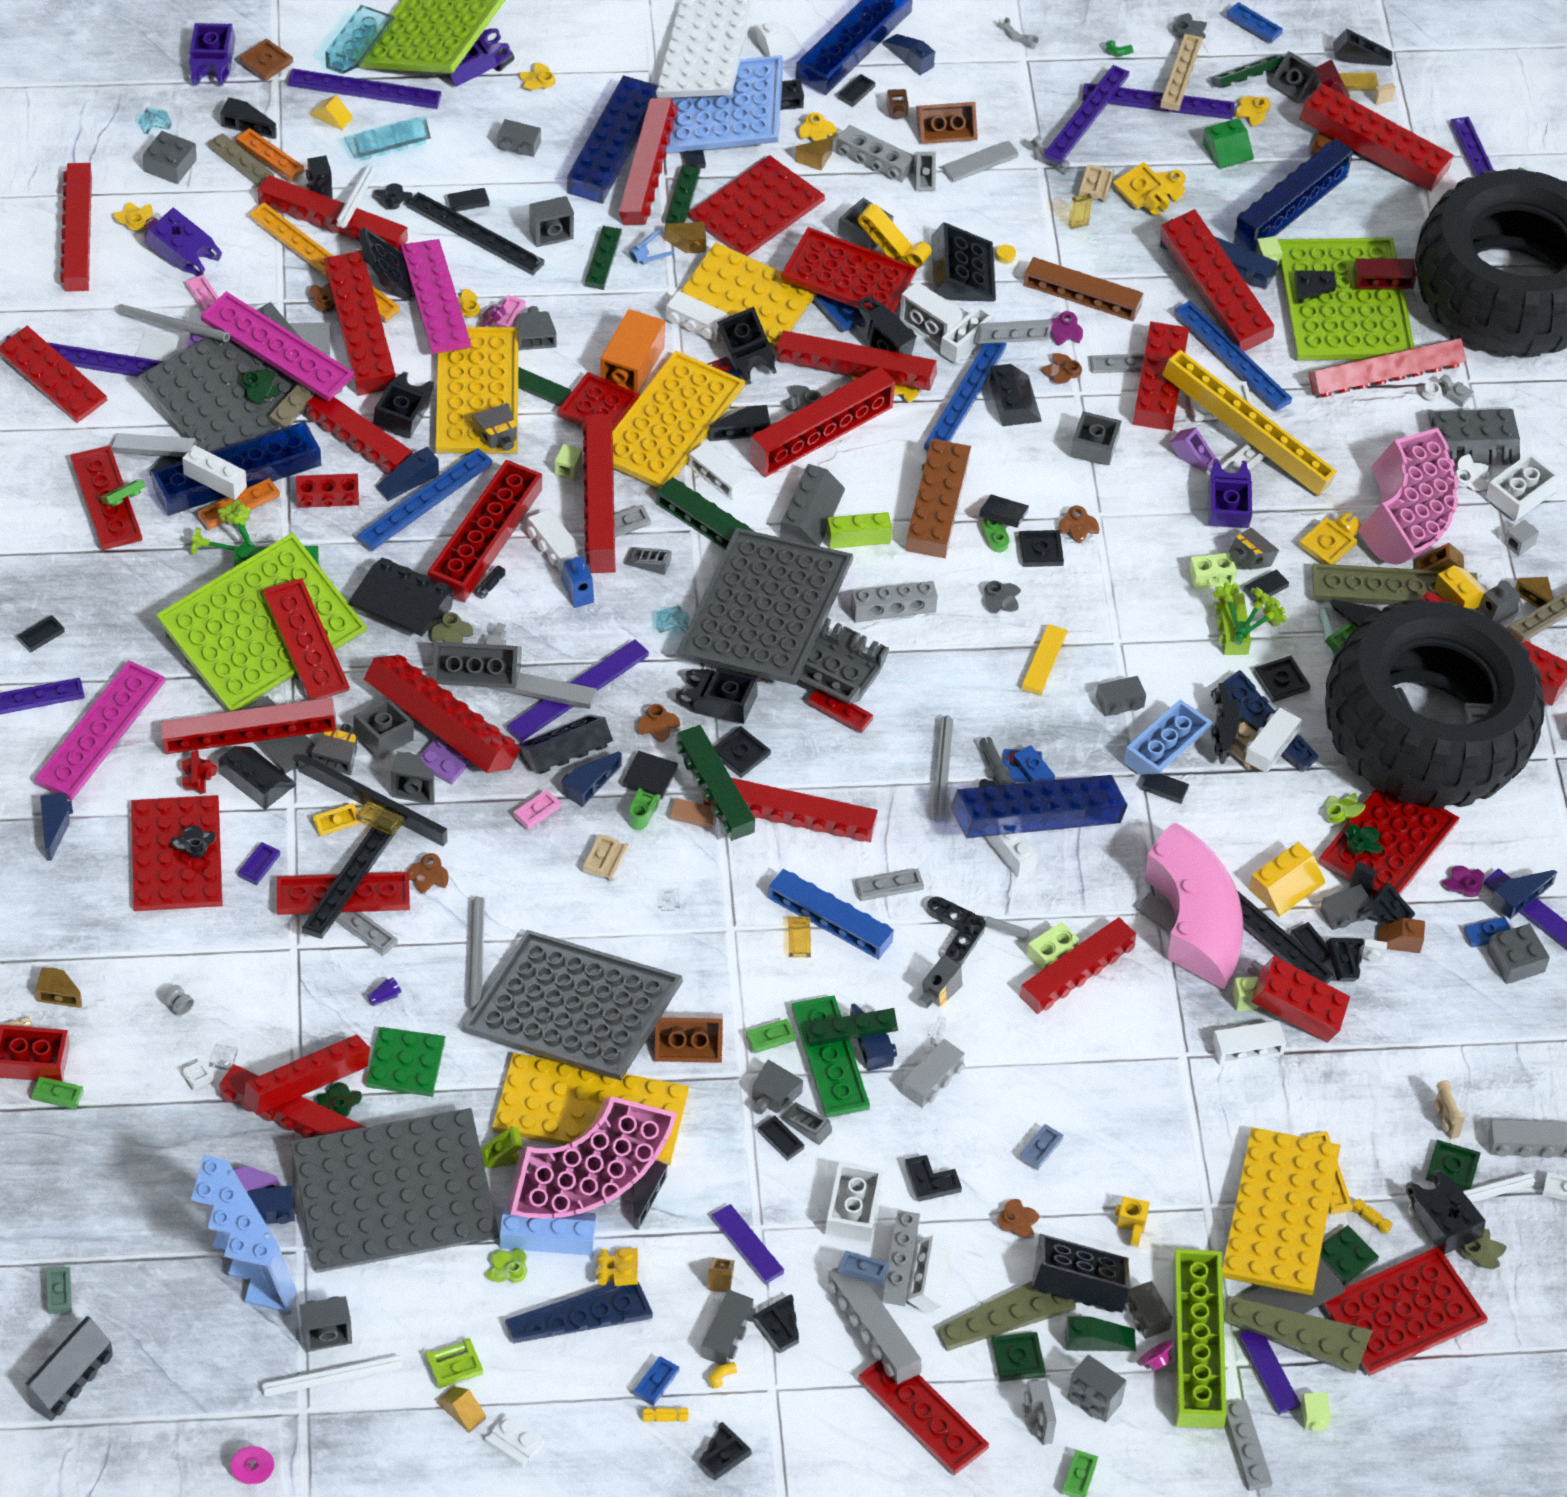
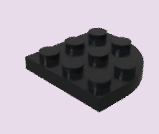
(386, 263)

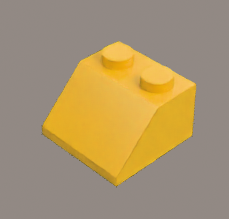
(1459, 587)

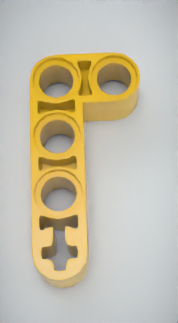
(891, 239)

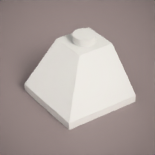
(779, 40)

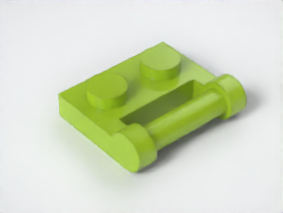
(455, 1368)

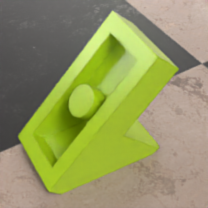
(502, 1149)

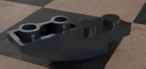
(1226, 722)

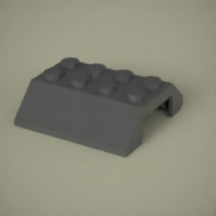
(1479, 433)
(840, 666)

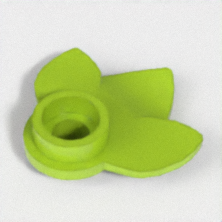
(1341, 809)
(508, 1266)

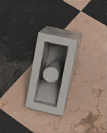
(925, 171)

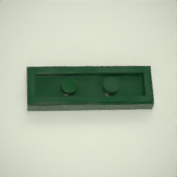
(542, 387)

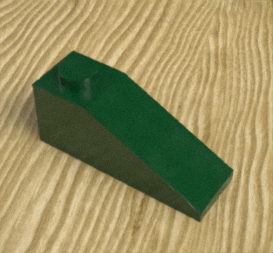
(1095, 1334)

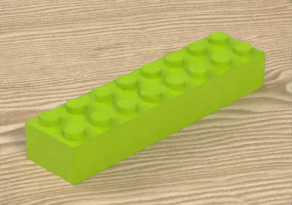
(1199, 1339)

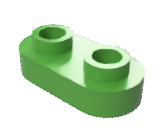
(992, 532)

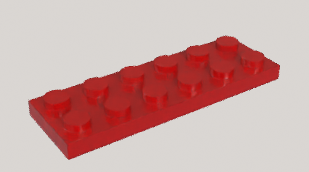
(52, 374)
(97, 476)
(305, 640)
(375, 893)
(927, 1417)

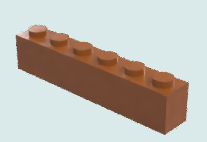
(1083, 289)

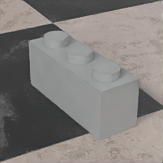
(933, 1073)

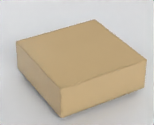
(1384, 93)

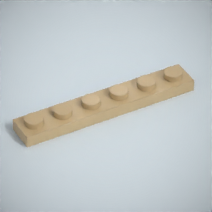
(1181, 72)

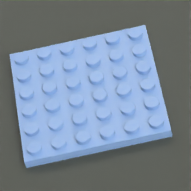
(733, 120)

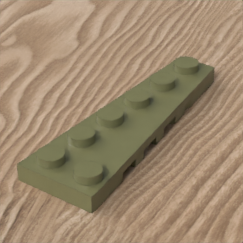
(1006, 1313)
(1318, 1337)

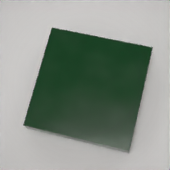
(1455, 1162)
(1018, 1356)

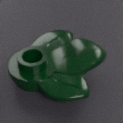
(261, 387)
(1363, 839)
(339, 1099)

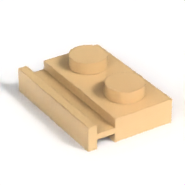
(1096, 182)
(605, 857)

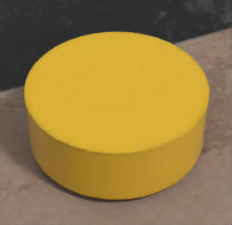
(1006, 253)
(1136, 1235)

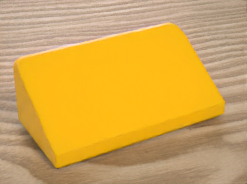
(335, 819)

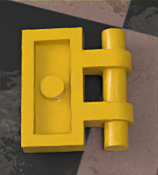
(624, 1263)

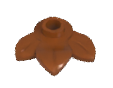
(322, 297)
(1062, 369)
(1079, 525)
(658, 725)
(426, 876)
(1017, 1218)

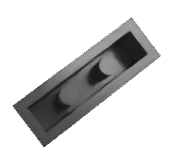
(728, 1328)

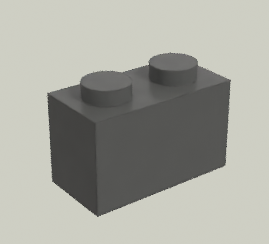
(519, 138)
(1121, 696)
(1345, 907)

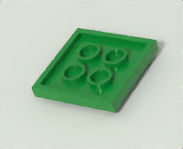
(406, 1061)

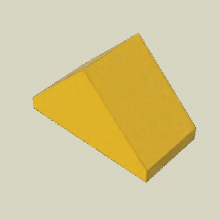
(332, 112)

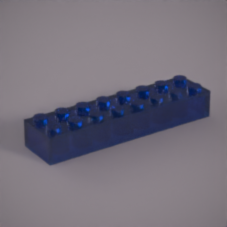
(850, 42)
(611, 140)
(1293, 195)
(262, 457)
(1038, 806)

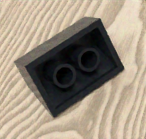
(1013, 395)
(254, 775)

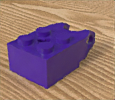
(211, 51)
(480, 58)
(181, 242)
(1229, 497)

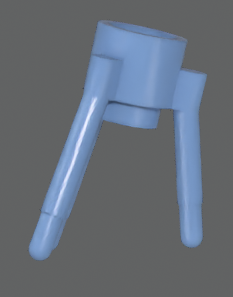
(640, 251)

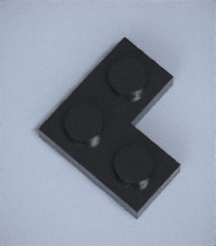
(929, 1184)

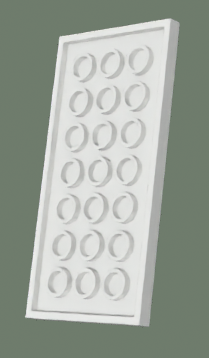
(705, 48)

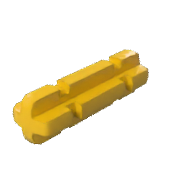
(1372, 1216)
(665, 1414)

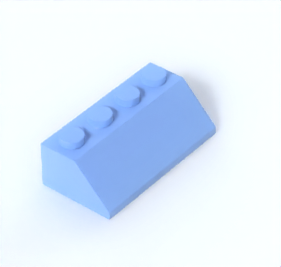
(1166, 739)
(552, 1235)

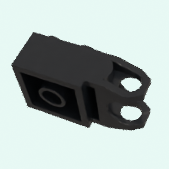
(884, 329)
(747, 342)
(402, 406)
(720, 694)
(1446, 1213)

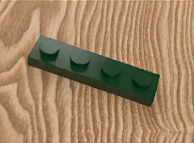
(1241, 73)
(683, 194)
(603, 257)
(852, 1027)

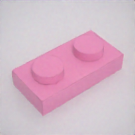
(513, 307)
(537, 809)

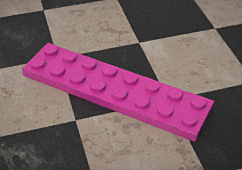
(435, 296)
(277, 346)
(100, 730)

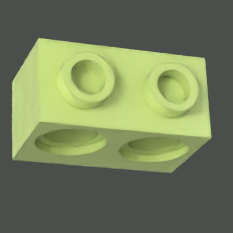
(1212, 570)
(1051, 944)

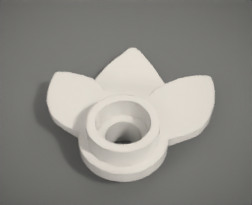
(1472, 473)

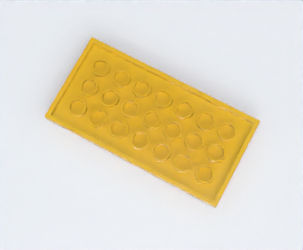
(475, 382)
(672, 418)
(561, 1101)
(1281, 1211)

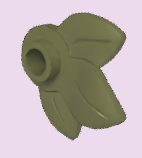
(451, 632)
(1486, 1251)

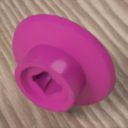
(1157, 1356)
(253, 1473)

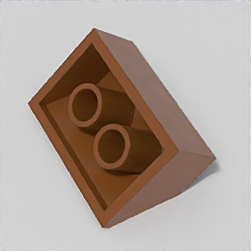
(946, 122)
(689, 1037)

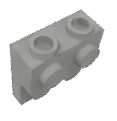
(1040, 1409)

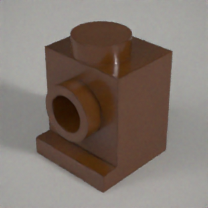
(897, 108)

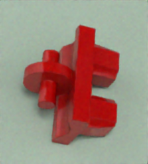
(200, 772)

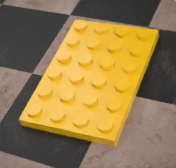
(739, 282)

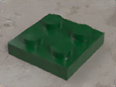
(1347, 1254)

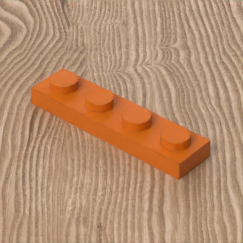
(270, 154)
(251, 497)

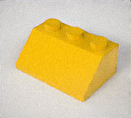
(1287, 879)

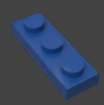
(1254, 22)

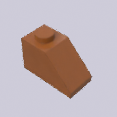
(1403, 935)

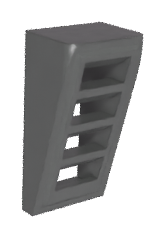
(660, 563)
(816, 1133)

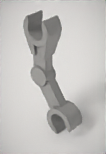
(1028, 40)
(1038, 143)

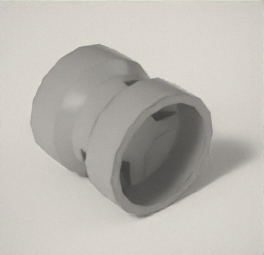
(178, 1000)

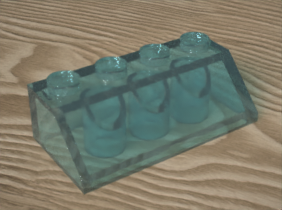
(357, 39)
(388, 137)

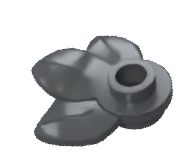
(1186, 25)
(801, 397)
(1003, 596)

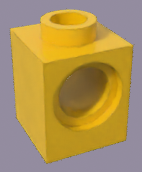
(1135, 1206)

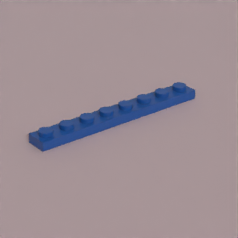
(1233, 356)
(966, 393)
(424, 499)

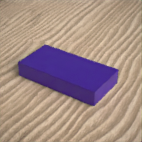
(259, 863)

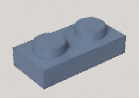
(1041, 1146)
(863, 1268)

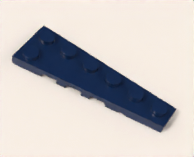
(1255, 712)
(587, 1311)

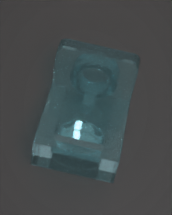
(154, 118)
(672, 618)

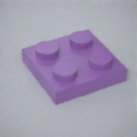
(444, 760)

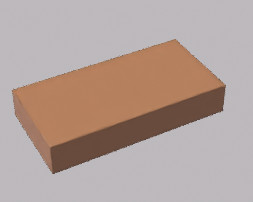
(692, 813)

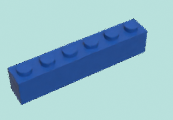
(831, 913)

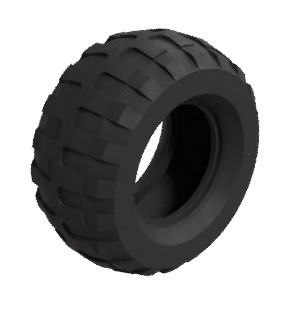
(1483, 303)
(1417, 755)

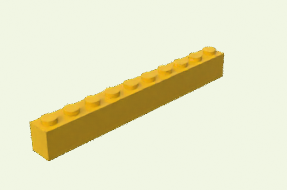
(1249, 423)

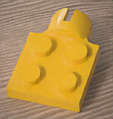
(1143, 189)
(1332, 539)

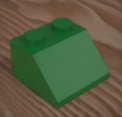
(1228, 143)

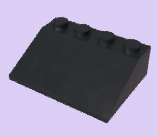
(962, 265)
(402, 597)
(1081, 1273)

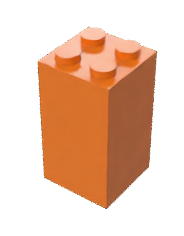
(633, 350)

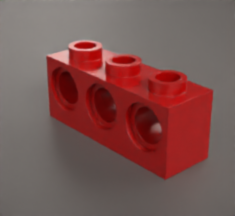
(327, 490)

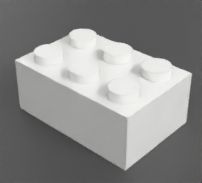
(928, 313)
(1522, 486)
(854, 1202)

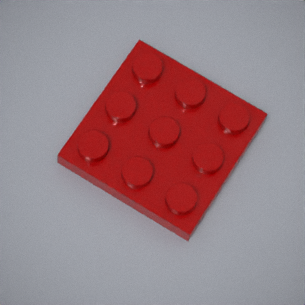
(595, 397)

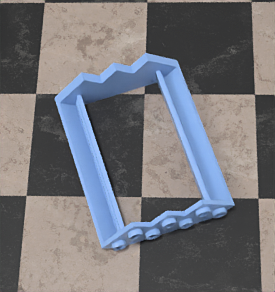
(242, 1236)

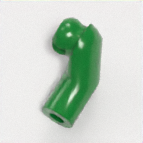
(1118, 51)

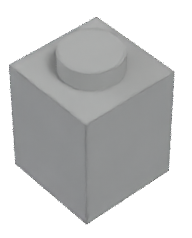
(1521, 537)

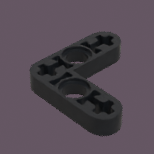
(963, 925)

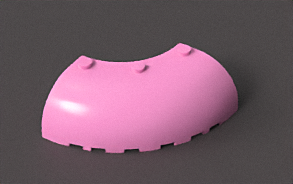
(1415, 497)
(1204, 905)
(593, 1166)

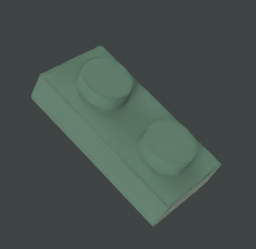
(59, 1290)

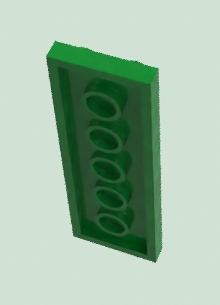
(832, 1063)

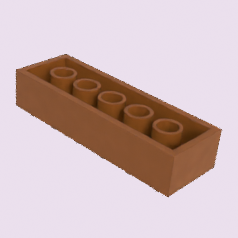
(938, 498)

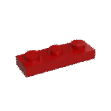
(846, 713)

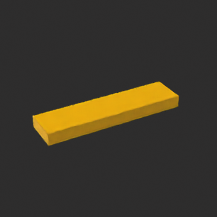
(1044, 659)
(1340, 1199)

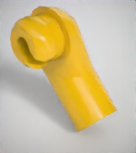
(719, 1372)

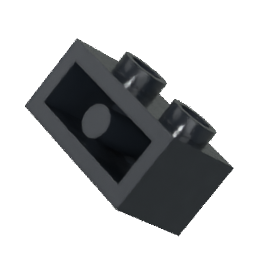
(792, 95)
(319, 176)

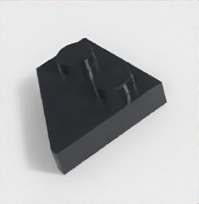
(1388, 905)
(723, 1452)

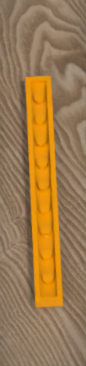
(310, 250)

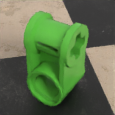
(642, 809)

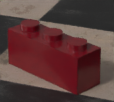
(1384, 273)

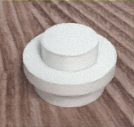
(1432, 391)

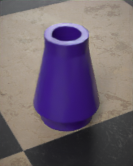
(385, 991)

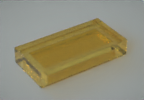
(1360, 81)
(1080, 211)
(380, 818)
(799, 937)

